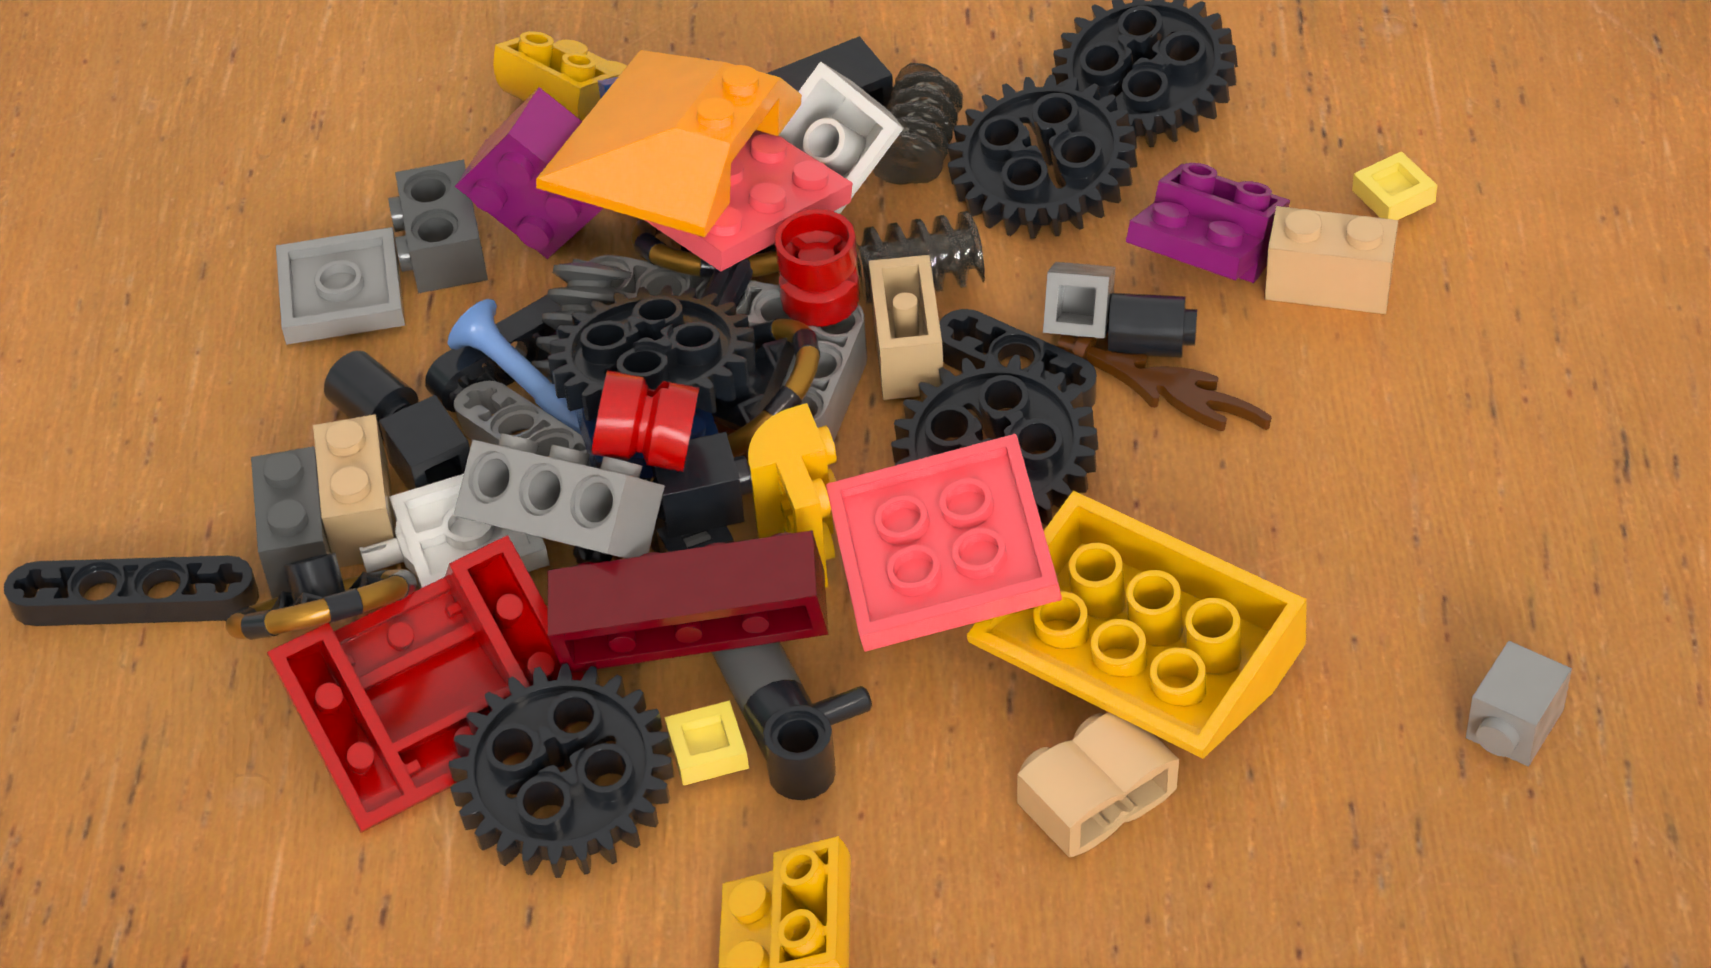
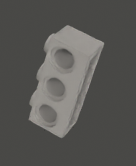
(560, 496)

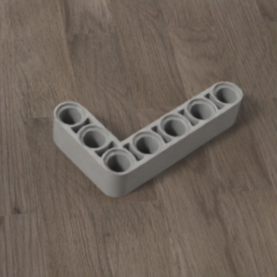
(840, 345)

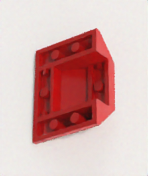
(402, 679)

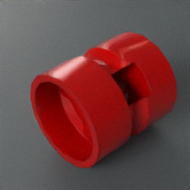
(817, 267)
(644, 420)

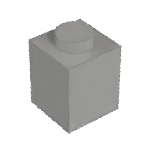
(1078, 299)
(1518, 703)

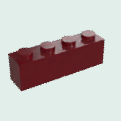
(687, 602)

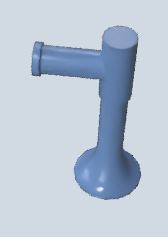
(479, 331)

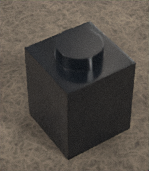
(424, 443)
(707, 490)

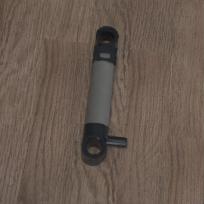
(773, 701)

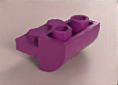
(1209, 222)

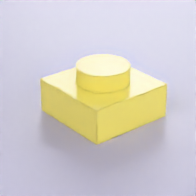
(1394, 187)
(706, 742)

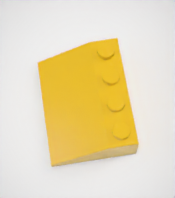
(1152, 628)

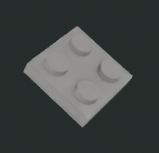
(339, 285)

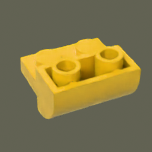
(559, 68)
(791, 476)
(792, 913)

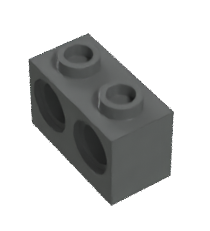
(439, 226)

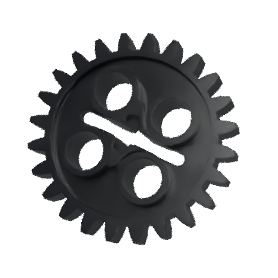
(1155, 59)
(1007, 176)
(655, 339)
(1041, 417)
(590, 814)

